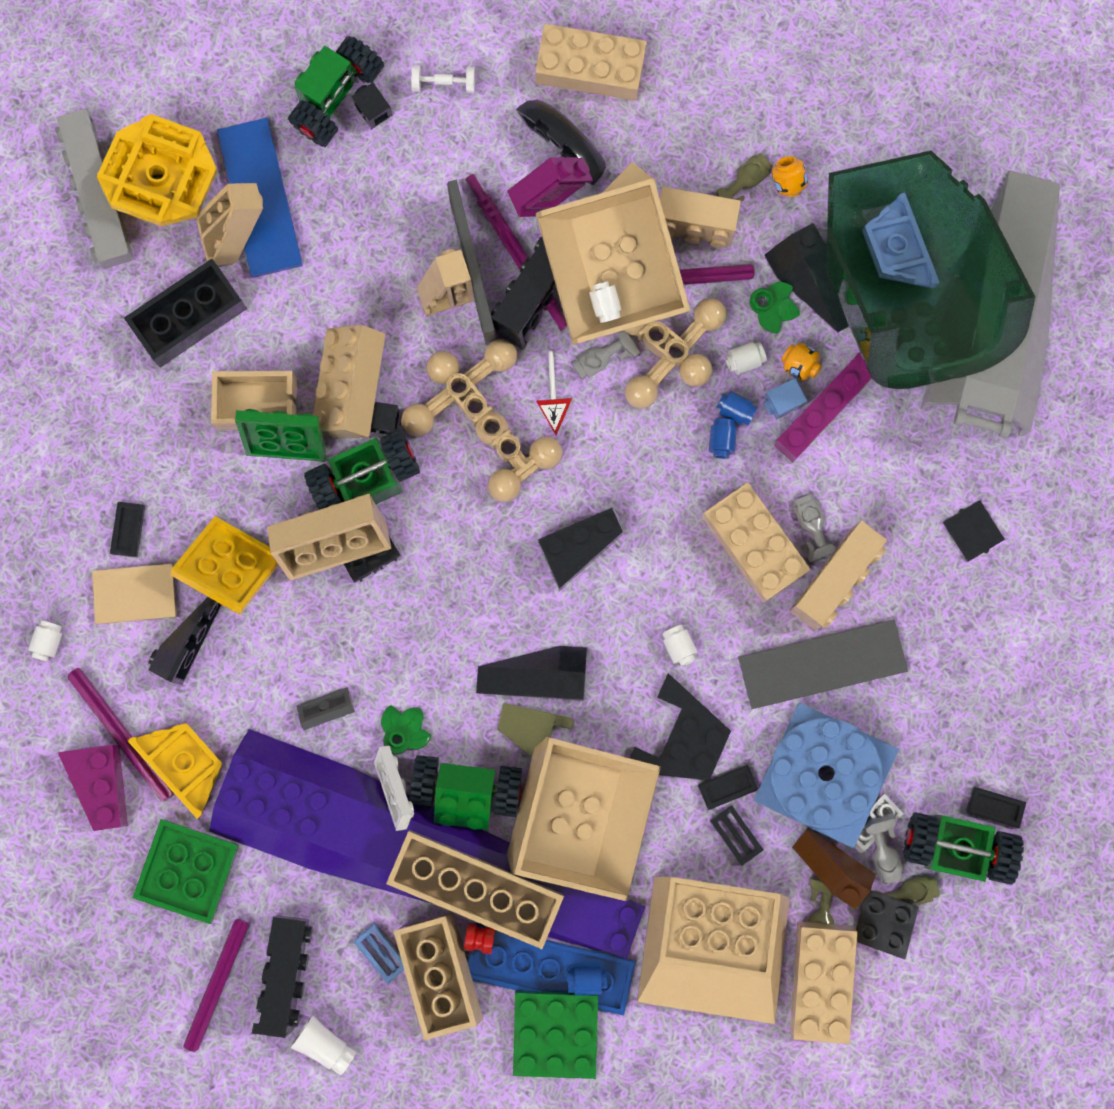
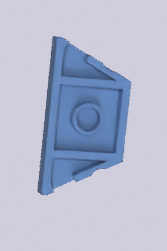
(899, 246)

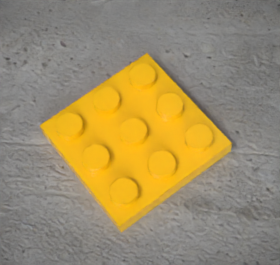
(226, 565)

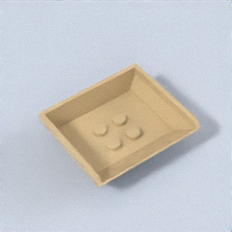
(615, 240)
(582, 818)
(713, 949)

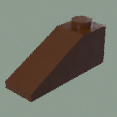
(835, 868)

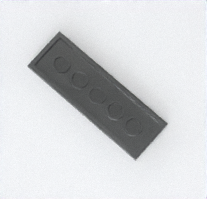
(471, 261)
(822, 664)

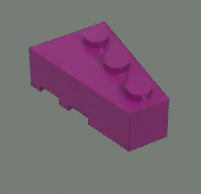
(98, 784)

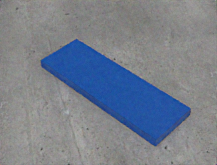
(252, 158)
(529, 968)

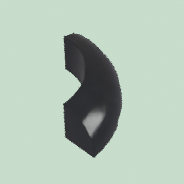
(555, 126)

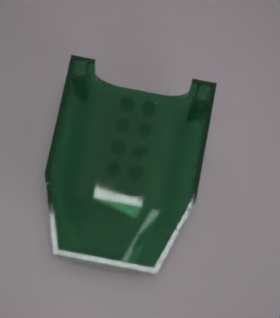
(916, 331)

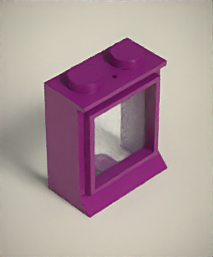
(549, 185)

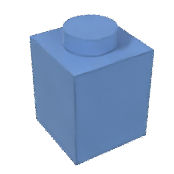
(784, 399)

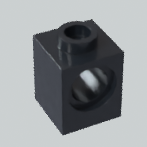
(372, 105)
(385, 418)

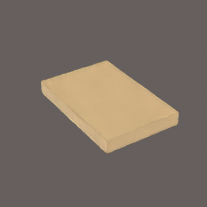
(134, 594)

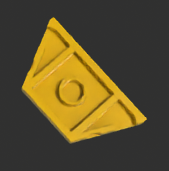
(181, 763)

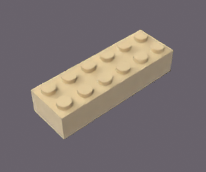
(475, 889)

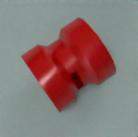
(479, 939)

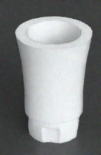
(323, 1046)

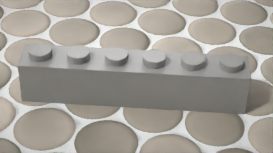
(85, 159)

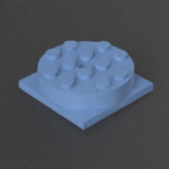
(833, 806)

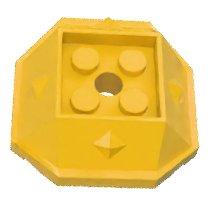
(153, 149)

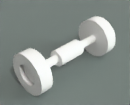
(443, 79)

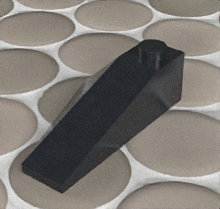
(801, 263)
(180, 649)
(541, 674)

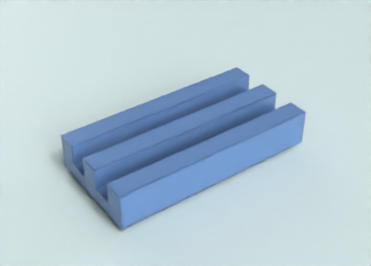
(366, 934)

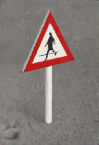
(554, 409)

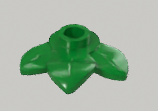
(778, 306)
(406, 726)

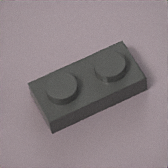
(325, 708)

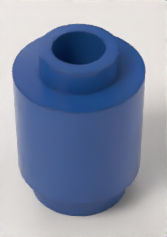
(736, 408)
(722, 438)
(586, 981)

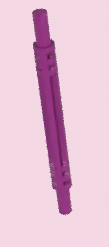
(508, 238)

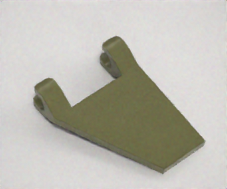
(529, 726)

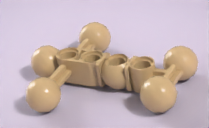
(444, 369)
(693, 369)

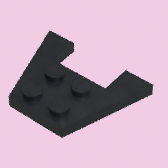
(694, 740)

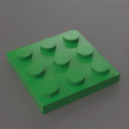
(281, 435)
(186, 871)
(555, 1035)

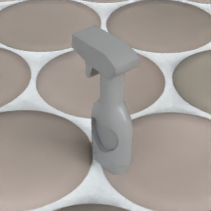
(597, 358)
(812, 520)
(885, 858)

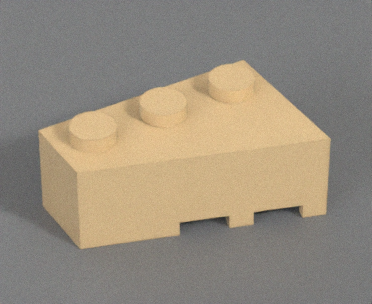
(229, 222)

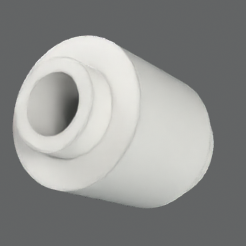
(605, 302)
(746, 357)
(45, 640)
(680, 645)

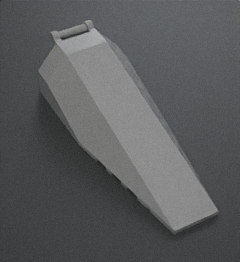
(1011, 388)

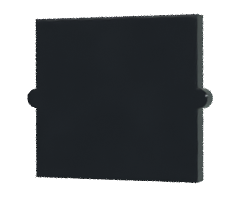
(973, 531)

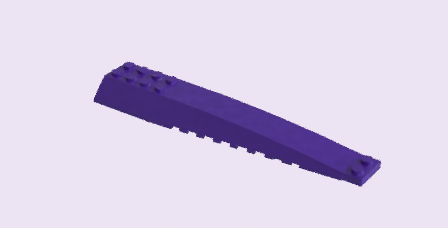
(342, 827)

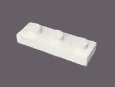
(393, 788)

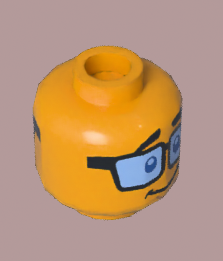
(789, 176)
(801, 361)

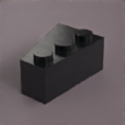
(579, 545)

